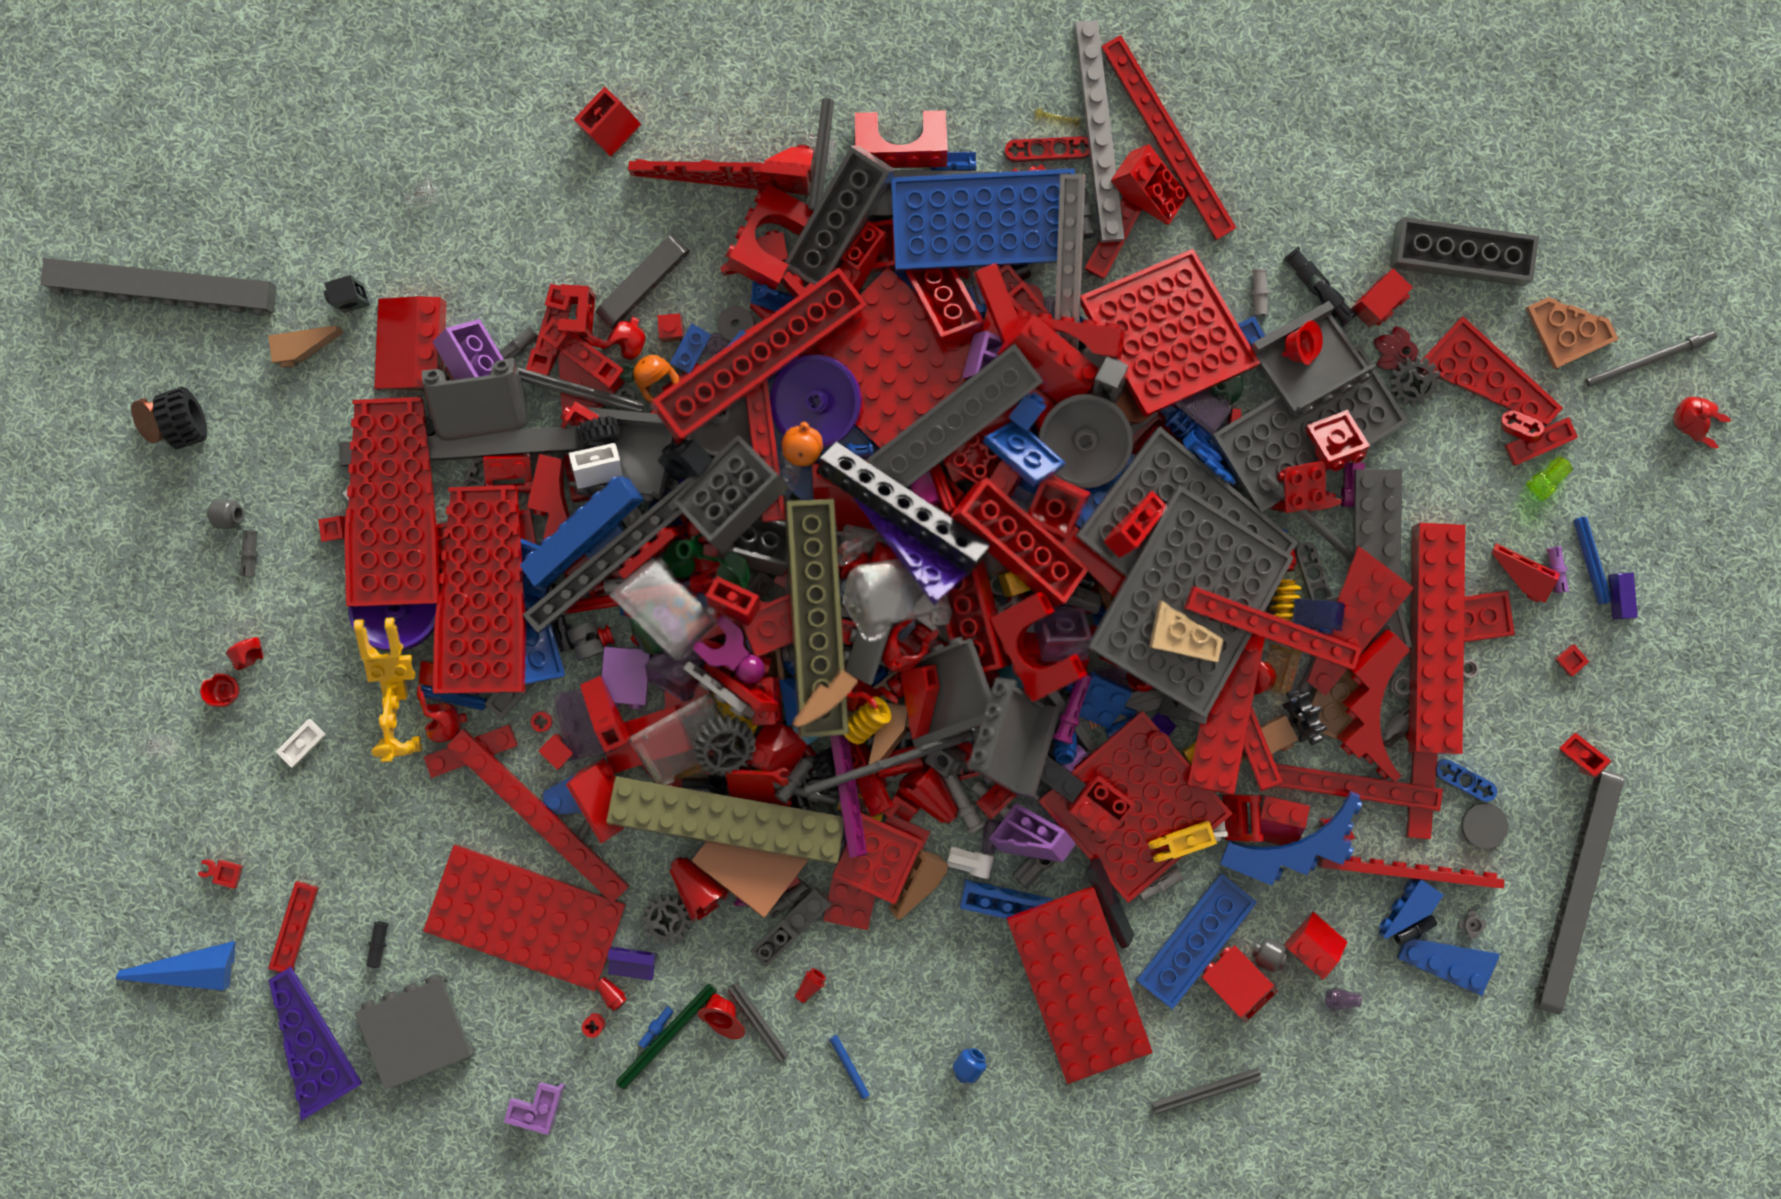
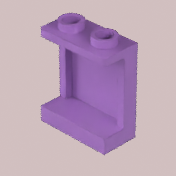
(626, 676)

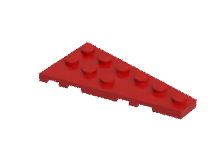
(1370, 599)

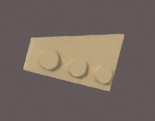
(1182, 636)

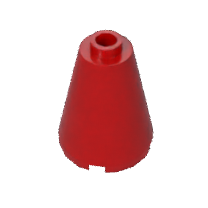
(929, 793)
(696, 888)

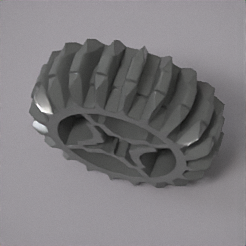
(721, 734)

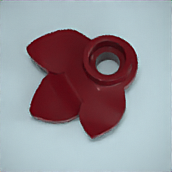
(1392, 346)

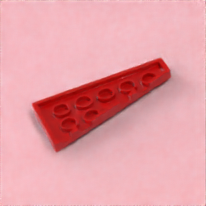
(1483, 369)

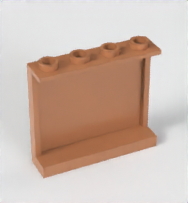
(748, 874)

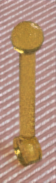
(1040, 113)

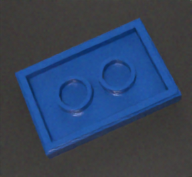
(1024, 453)

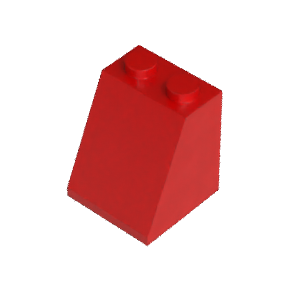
(1239, 983)

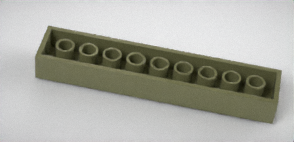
(815, 608)
(725, 820)

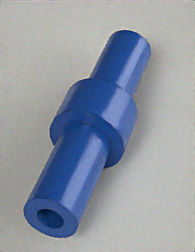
(655, 1027)

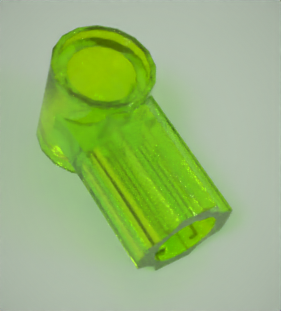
(1545, 481)

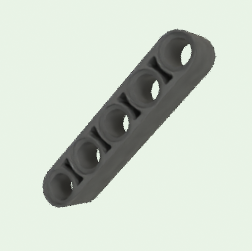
(641, 280)

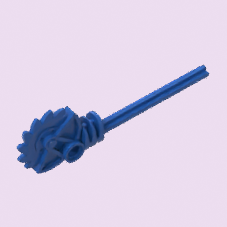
(1196, 440)

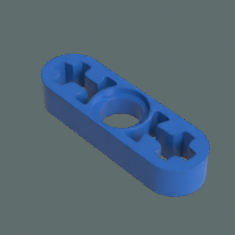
(1468, 789)

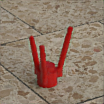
(703, 582)

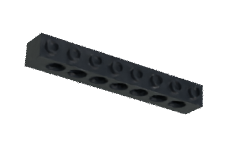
(903, 508)

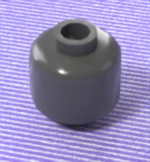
(225, 514)
(1270, 954)

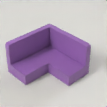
(539, 1115)

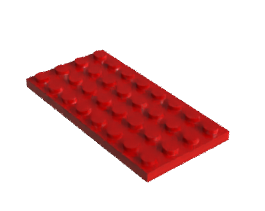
(524, 917)
(1079, 984)

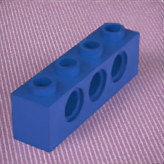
(997, 900)

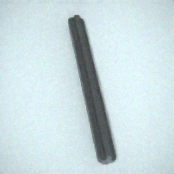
(580, 391)

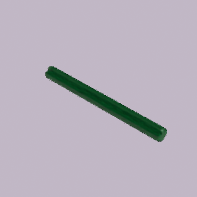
(666, 1036)

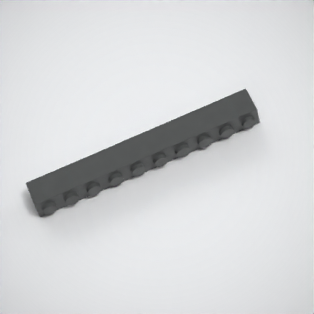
(158, 285)
(605, 562)

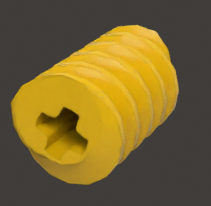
(1285, 599)
(867, 721)

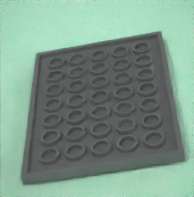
(1160, 468)
(1188, 549)

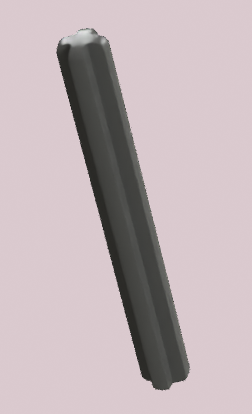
(821, 152)
(1206, 1091)

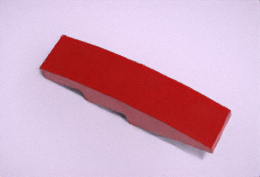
(1020, 293)

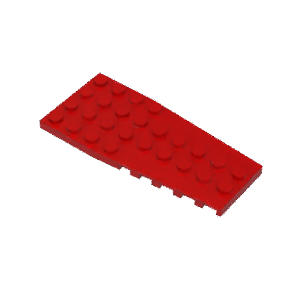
(390, 507)
(481, 595)

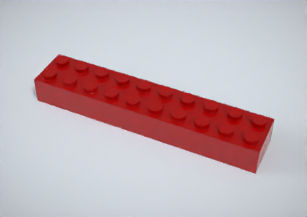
(758, 355)
(1437, 639)

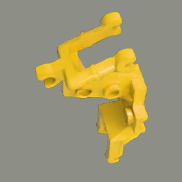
(391, 672)

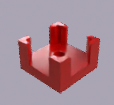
(585, 301)

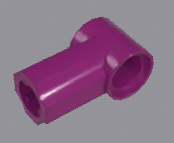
(1347, 490)

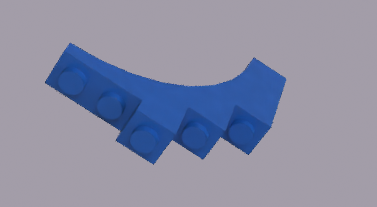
(1328, 842)

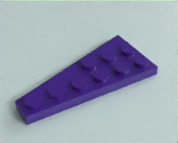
(930, 570)
(312, 1052)

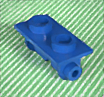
(959, 162)
(769, 298)
(690, 348)

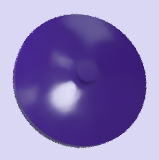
(818, 393)
(413, 623)

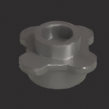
(1478, 927)

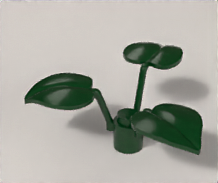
(681, 561)

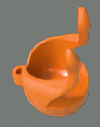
(650, 370)
(802, 440)

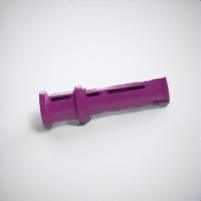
(1069, 719)

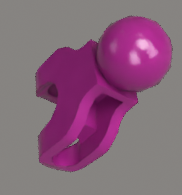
(733, 654)

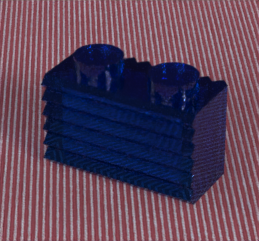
(1319, 615)

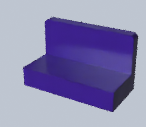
(1623, 596)
(631, 963)

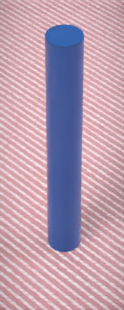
(848, 1065)

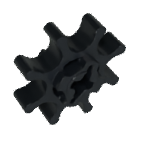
(1304, 716)

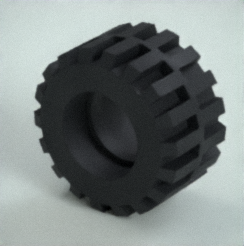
(179, 418)

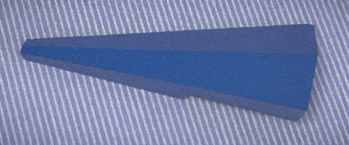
(198, 969)

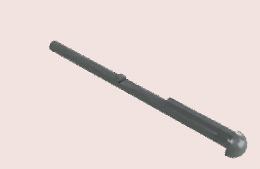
(971, 734)

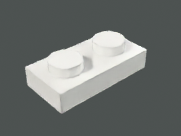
(301, 743)

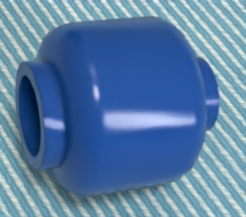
(969, 1065)

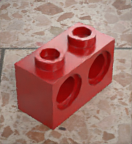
(771, 688)

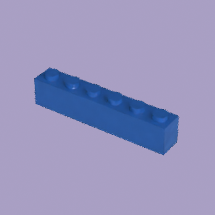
(581, 531)

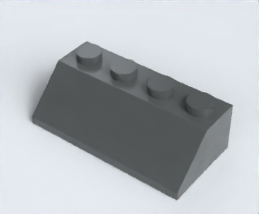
(863, 656)

